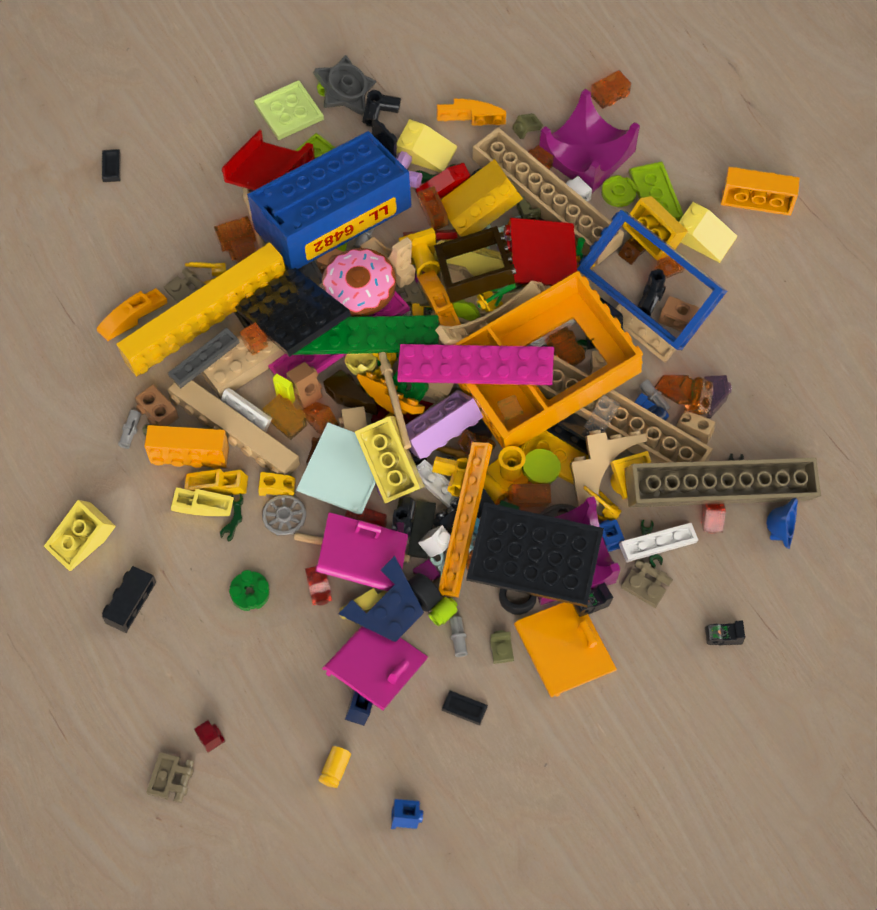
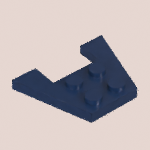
(394, 611)

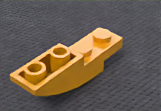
(477, 111)
(438, 299)
(127, 313)
(378, 390)

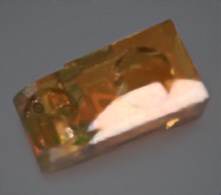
(700, 397)
(468, 437)

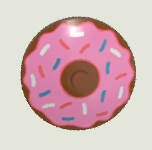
(360, 280)

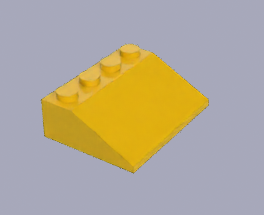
(480, 199)

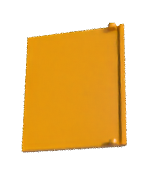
(564, 648)

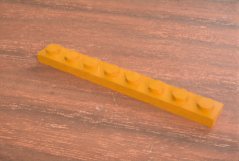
(465, 519)

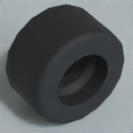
(425, 591)

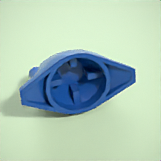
(782, 522)

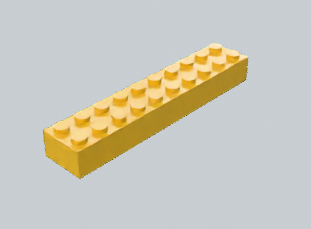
(200, 310)

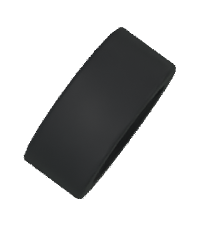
(515, 608)

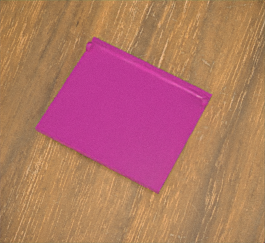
(359, 551)
(375, 665)

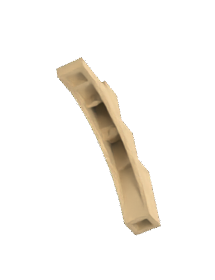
(454, 334)

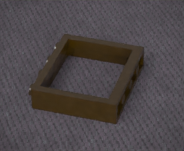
(481, 283)

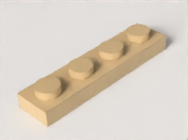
(646, 335)

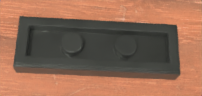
(421, 525)

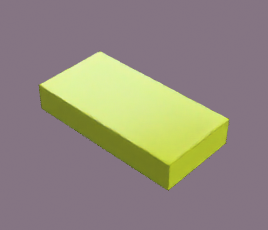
(284, 387)

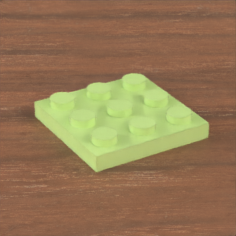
(288, 110)

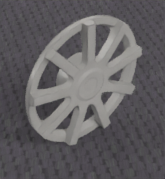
(284, 515)

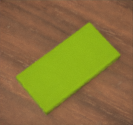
(654, 182)

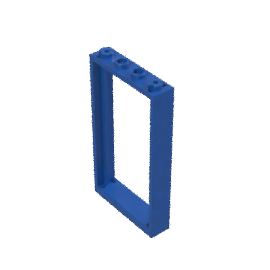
(701, 315)

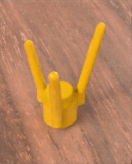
(217, 268)
(611, 511)

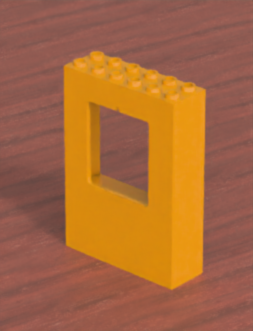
(530, 321)

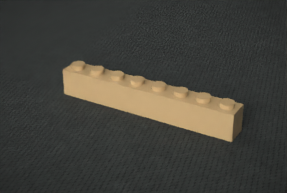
(238, 429)

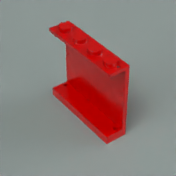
(263, 162)
(541, 250)

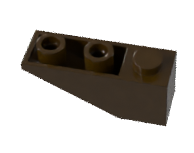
(347, 393)

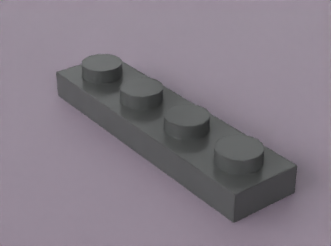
(203, 357)

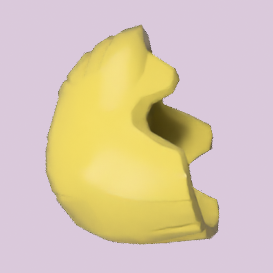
(360, 363)

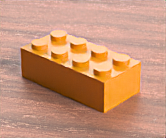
(760, 191)
(187, 446)

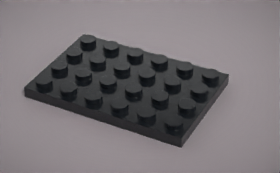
(292, 311)
(535, 554)

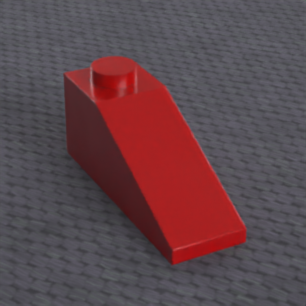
(447, 180)

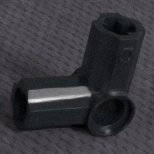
(383, 103)
(653, 291)
(403, 516)

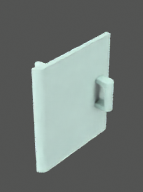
(338, 471)

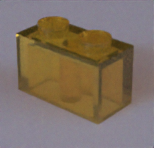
(285, 416)

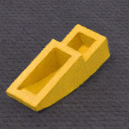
(218, 481)

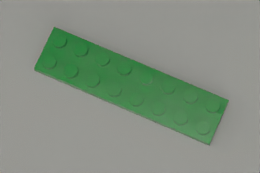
(375, 335)

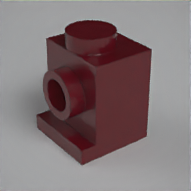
(209, 735)

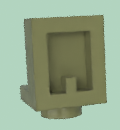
(526, 123)
(525, 211)
(501, 647)

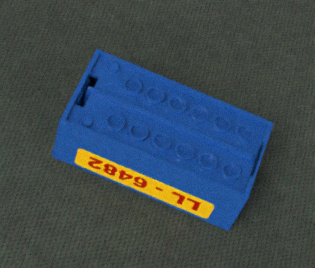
(330, 200)

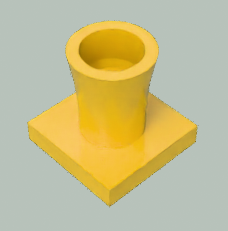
(423, 251)
(618, 466)
(508, 468)

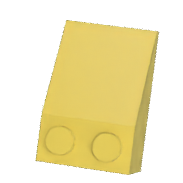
(426, 146)
(706, 232)
(79, 534)

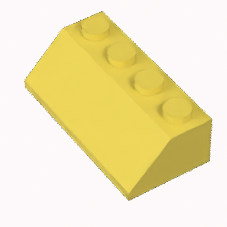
(477, 261)
(388, 460)

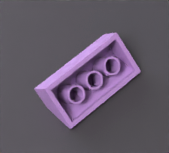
(442, 423)

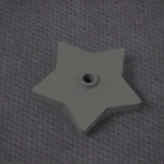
(344, 85)

